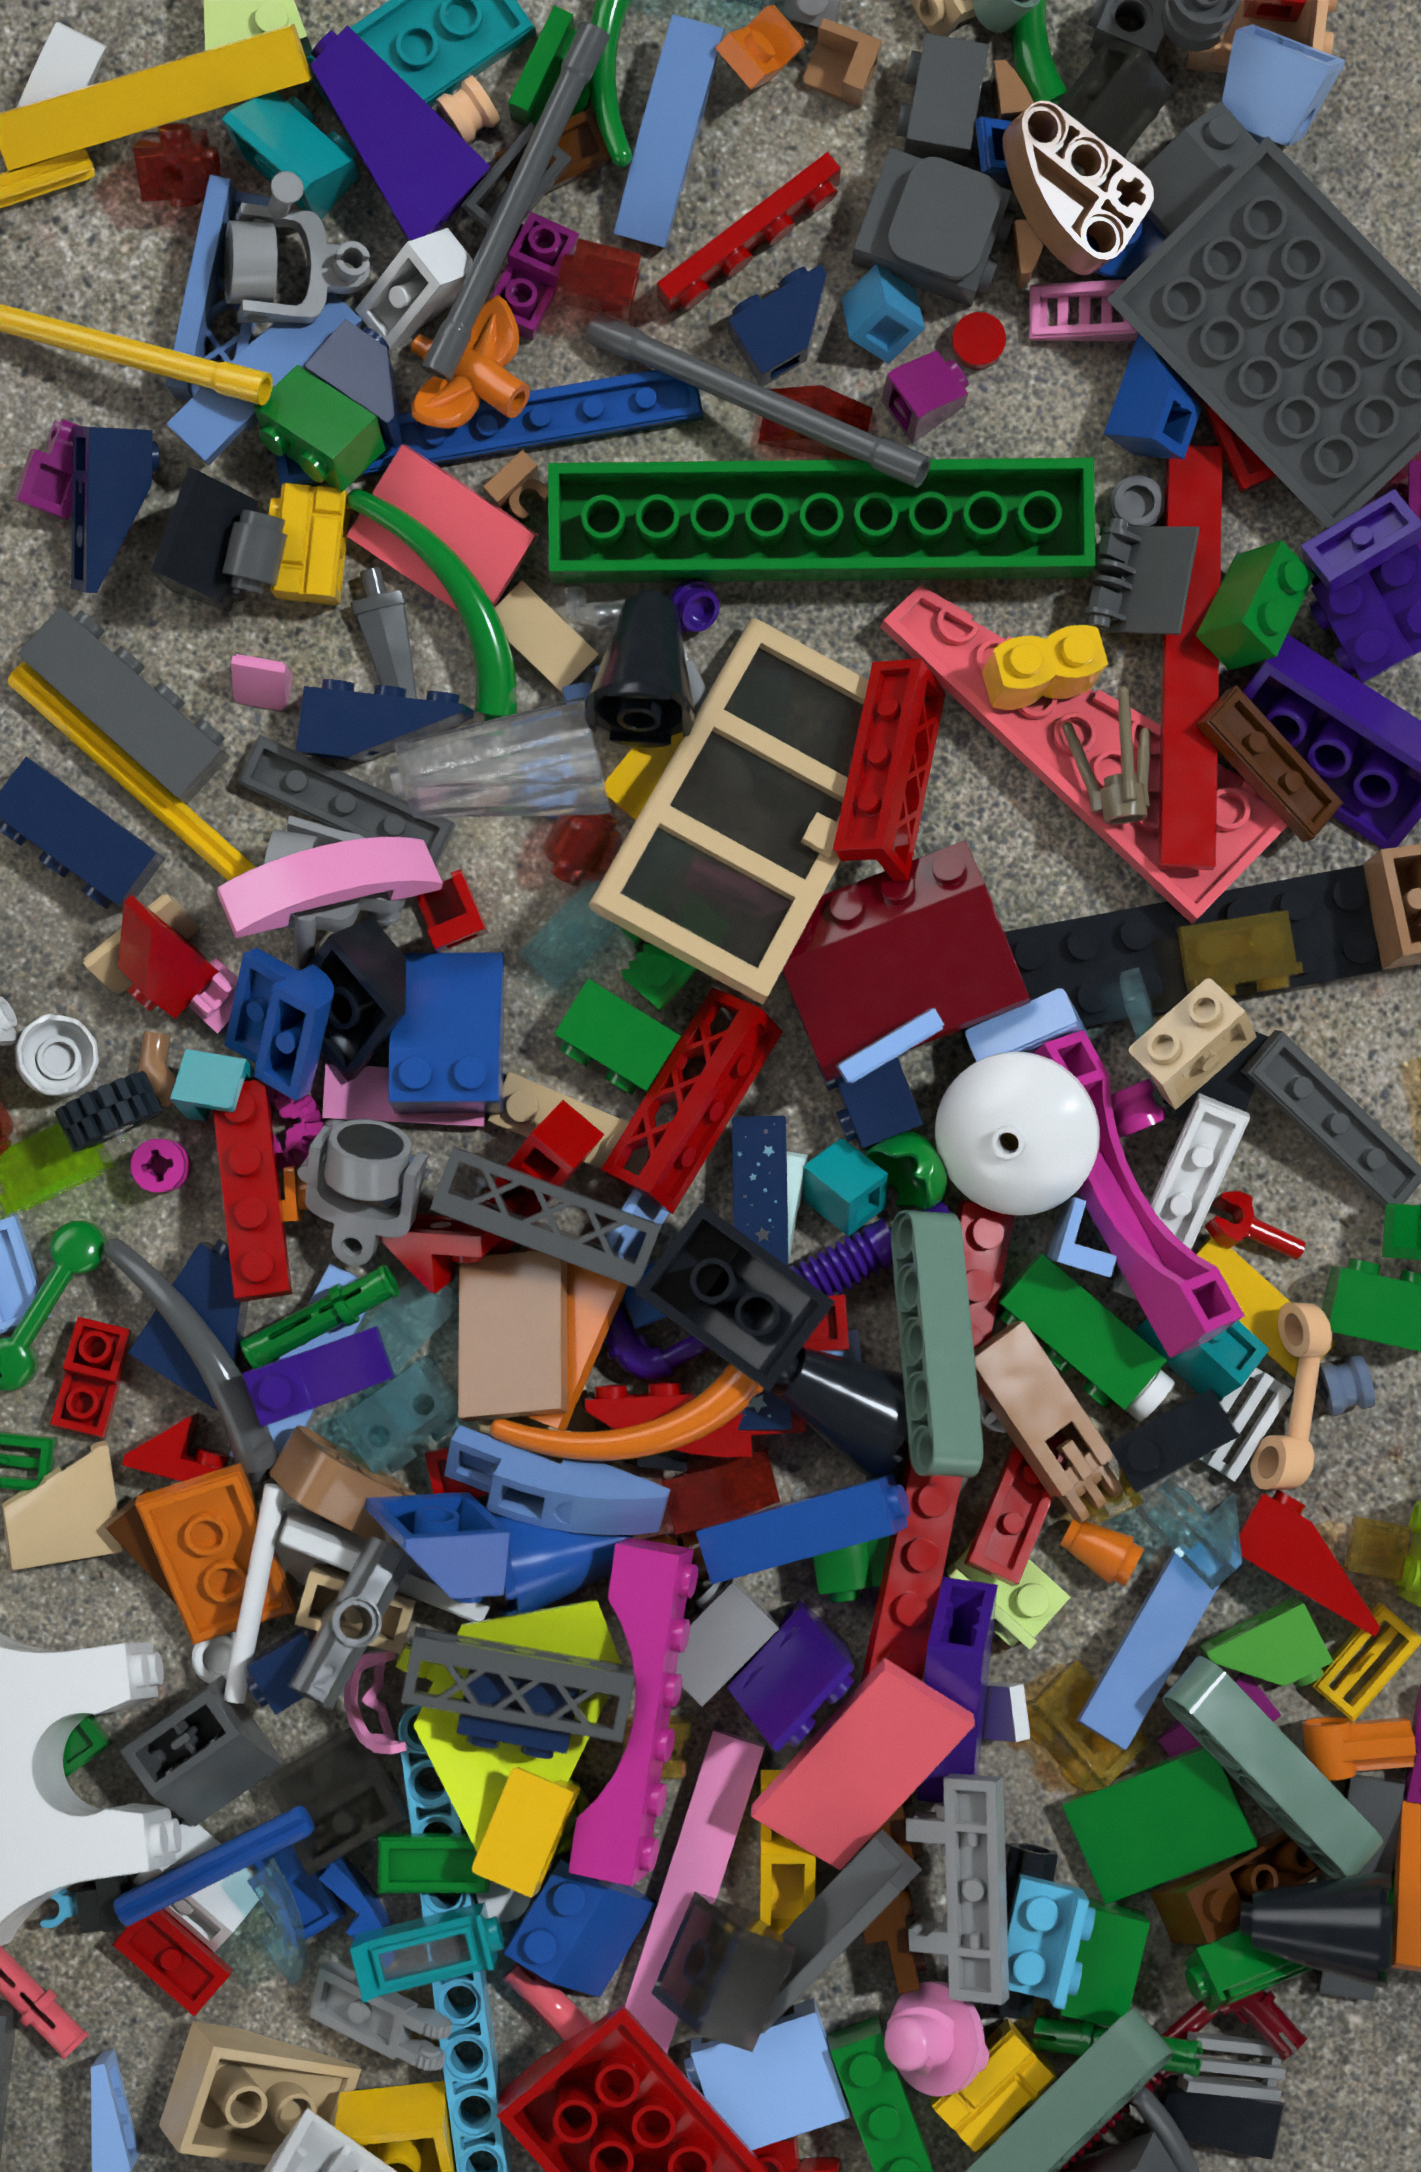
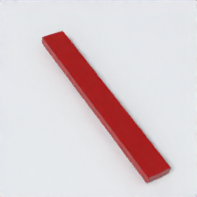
(1191, 673)

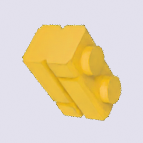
(315, 543)
(999, 2093)

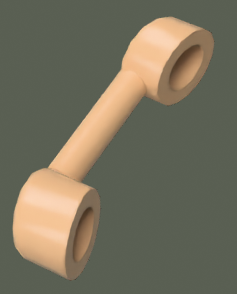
(1288, 1460)

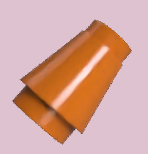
(1103, 1550)

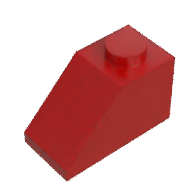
(160, 961)

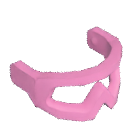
(378, 1743)

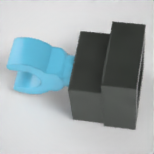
(92, 1904)

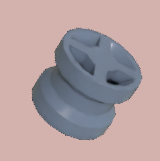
(1346, 1385)

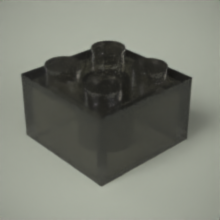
(724, 1971)

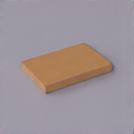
(513, 1336)

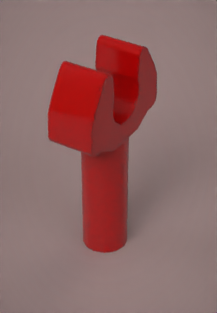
(1248, 1226)

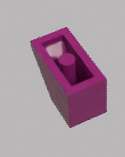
(924, 393)

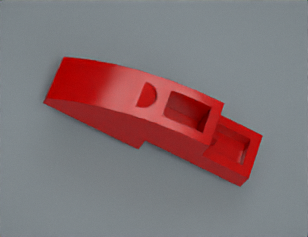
(623, 1410)

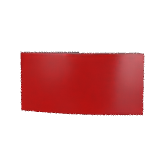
(91, 1378)

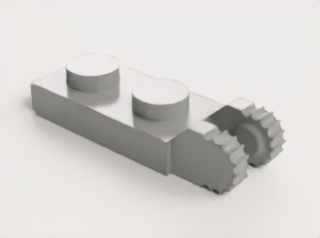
(380, 2023)

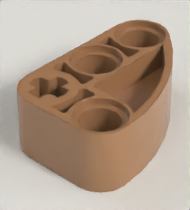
(1069, 205)
(334, 1482)

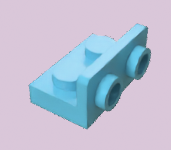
(1045, 1938)

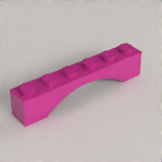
(1174, 1286)
(650, 1600)

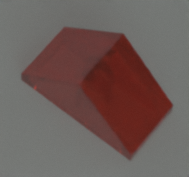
(825, 401)

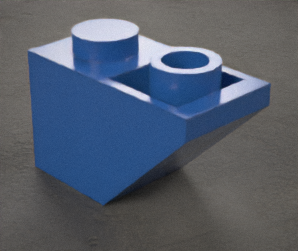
(1153, 407)

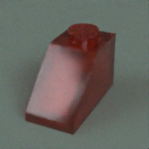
(720, 1491)

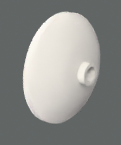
(1039, 1106)

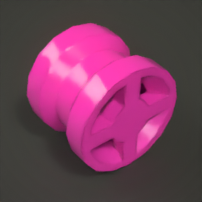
(1136, 1108)
(171, 1164)

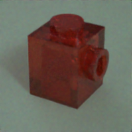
(601, 278)

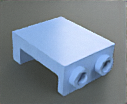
(778, 2087)

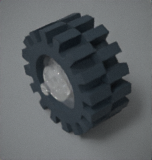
(108, 1111)

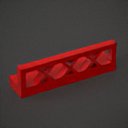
(890, 766)
(702, 1101)

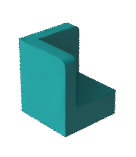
(209, 1083)
(845, 1186)

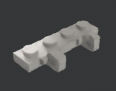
(975, 1927)

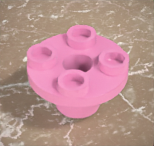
(936, 2040)

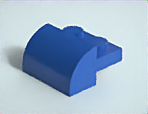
(280, 1021)

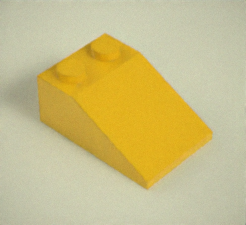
(401, 2125)

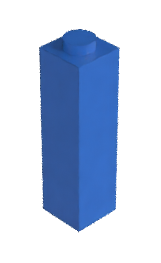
(804, 1528)

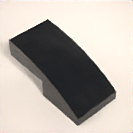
(1226, 2121)

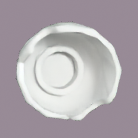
(56, 1055)

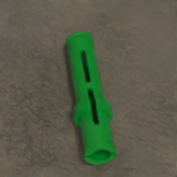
(338, 1307)
(1077, 2038)

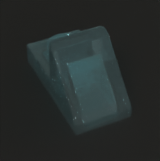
(1201, 1540)

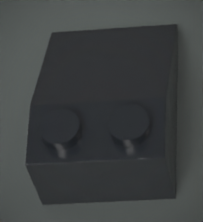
(734, 1297)

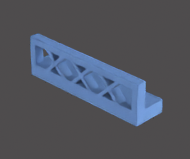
(205, 280)

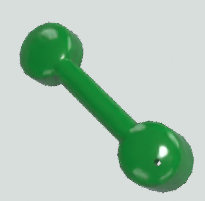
(75, 1250)

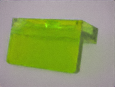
(46, 1168)

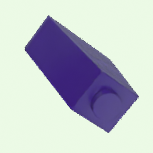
(318, 1376)

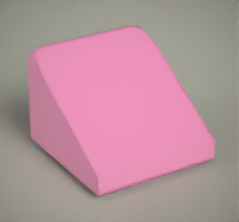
(260, 682)

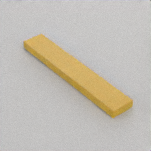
(153, 97)

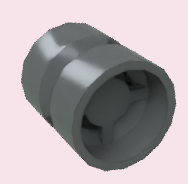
(1197, 23)

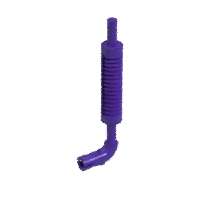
(827, 1273)

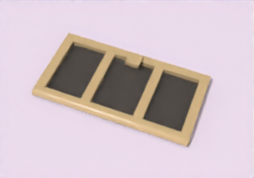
(743, 816)

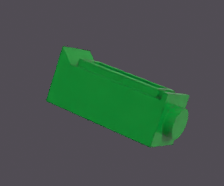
(1233, 1970)

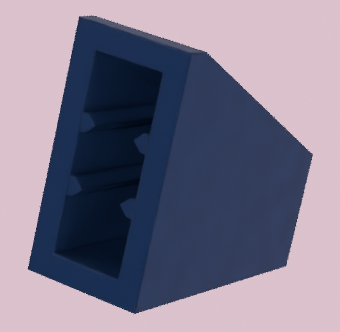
(209, 1290)

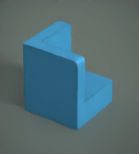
(882, 313)

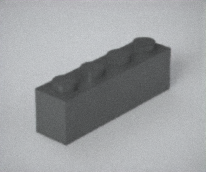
(123, 704)

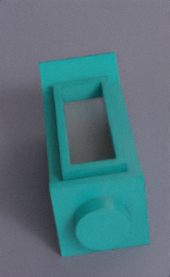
(425, 1950)

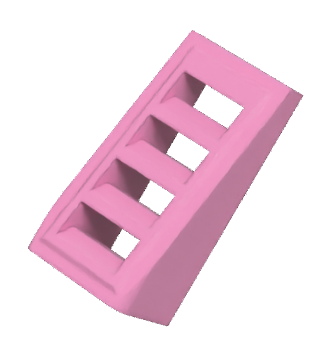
(1085, 331)

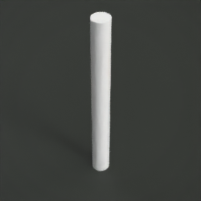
(254, 1593)

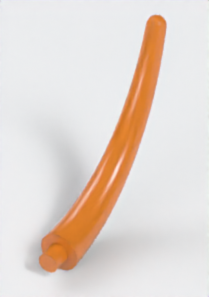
(692, 1421)

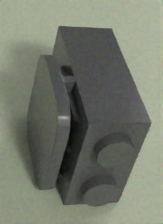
(935, 225)

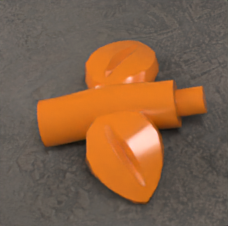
(478, 375)

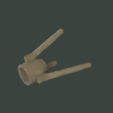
(1124, 794)

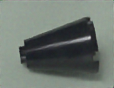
(643, 676)
(849, 1406)
(1326, 1925)

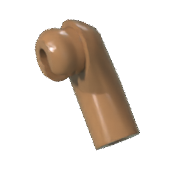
(153, 1062)

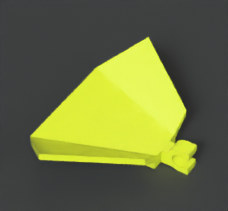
(477, 1774)

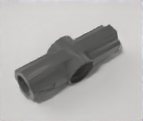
(334, 1655)

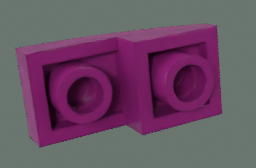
(534, 271)

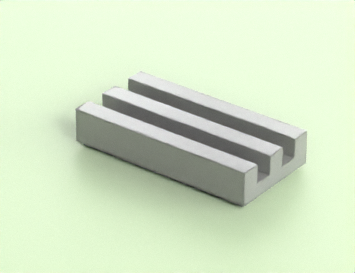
(1269, 2072)

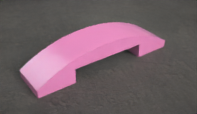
(326, 876)

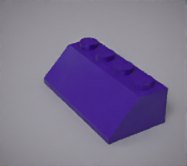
(1348, 736)

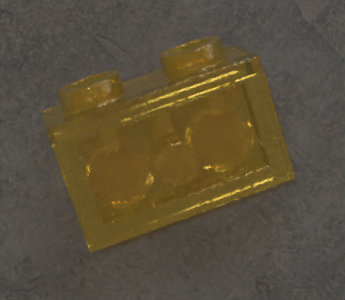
(1240, 952)
(1082, 1755)

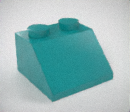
(281, 137)

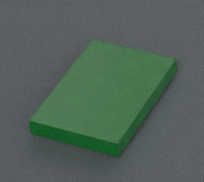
(1159, 1824)

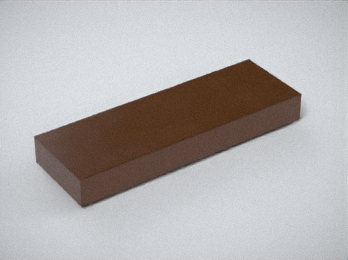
(1269, 764)

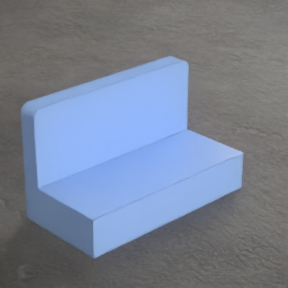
(1066, 1252)

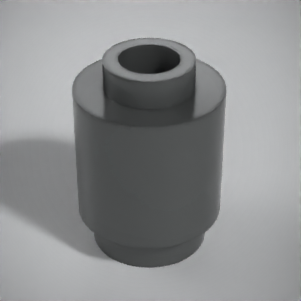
(255, 551)

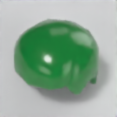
(912, 1169)

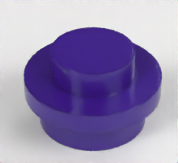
(695, 605)

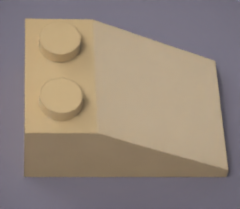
(246, 2092)

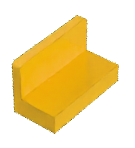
(525, 1831)

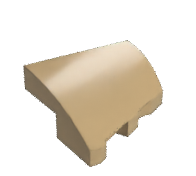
(63, 1514)

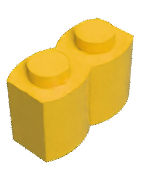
(1051, 667)

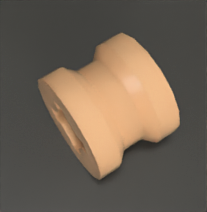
(468, 109)

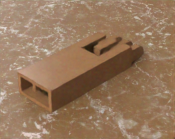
(1033, 1407)

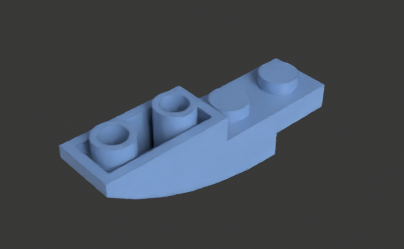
(552, 1495)

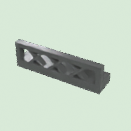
(538, 1235)
(522, 1663)
(842, 1914)

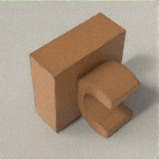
(513, 482)

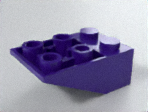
(793, 1677)

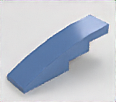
(669, 131)
(215, 420)

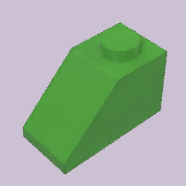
(1273, 1646)

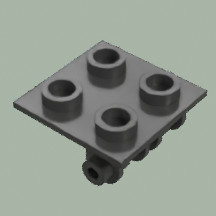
(1142, 578)

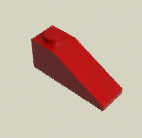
(551, 1154)
(1294, 1552)

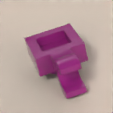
(49, 475)

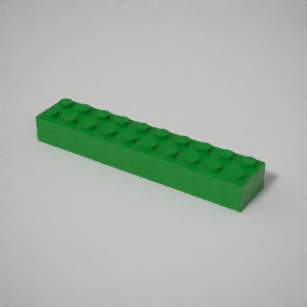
(820, 521)

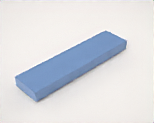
(1146, 1653)

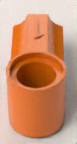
(1344, 1746)

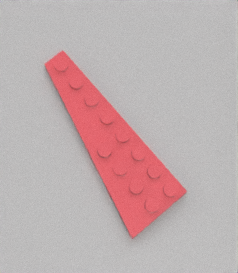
(956, 654)

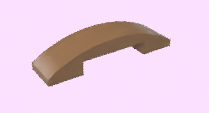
(1009, 101)

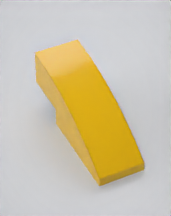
(785, 1873)

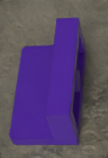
(1361, 541)

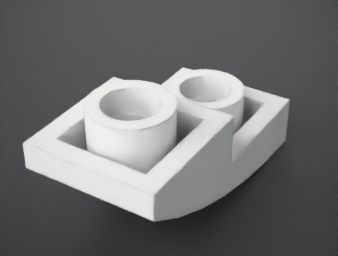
(64, 64)

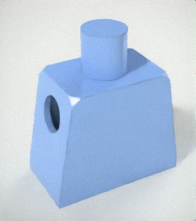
(1277, 84)

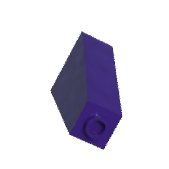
(401, 140)
(960, 1669)

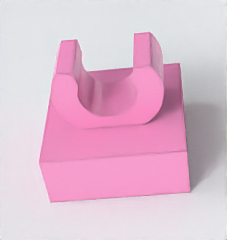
(216, 999)

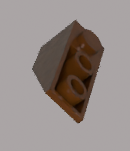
(1208, 1900)

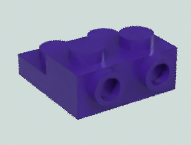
(1375, 615)

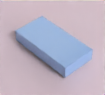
(890, 1046)
(17, 1274)

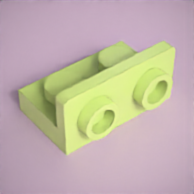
(1021, 1608)

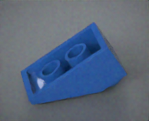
(451, 1039)

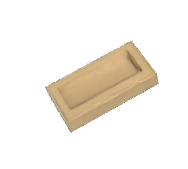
(544, 638)

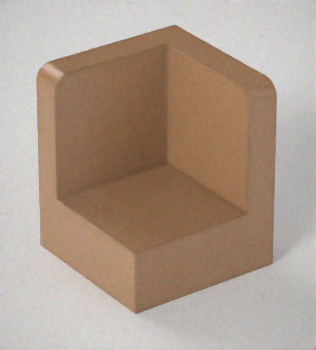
(842, 62)

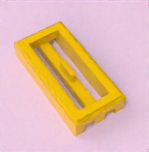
(1381, 1676)

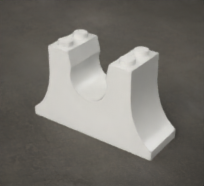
(44, 1827)

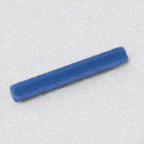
(213, 1865)

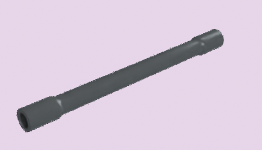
(574, 75)
(880, 453)

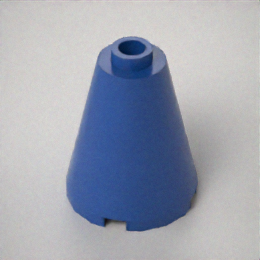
(551, 1564)

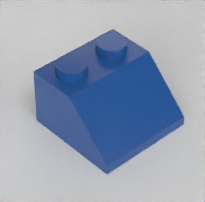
(449, 1540)
(578, 1929)

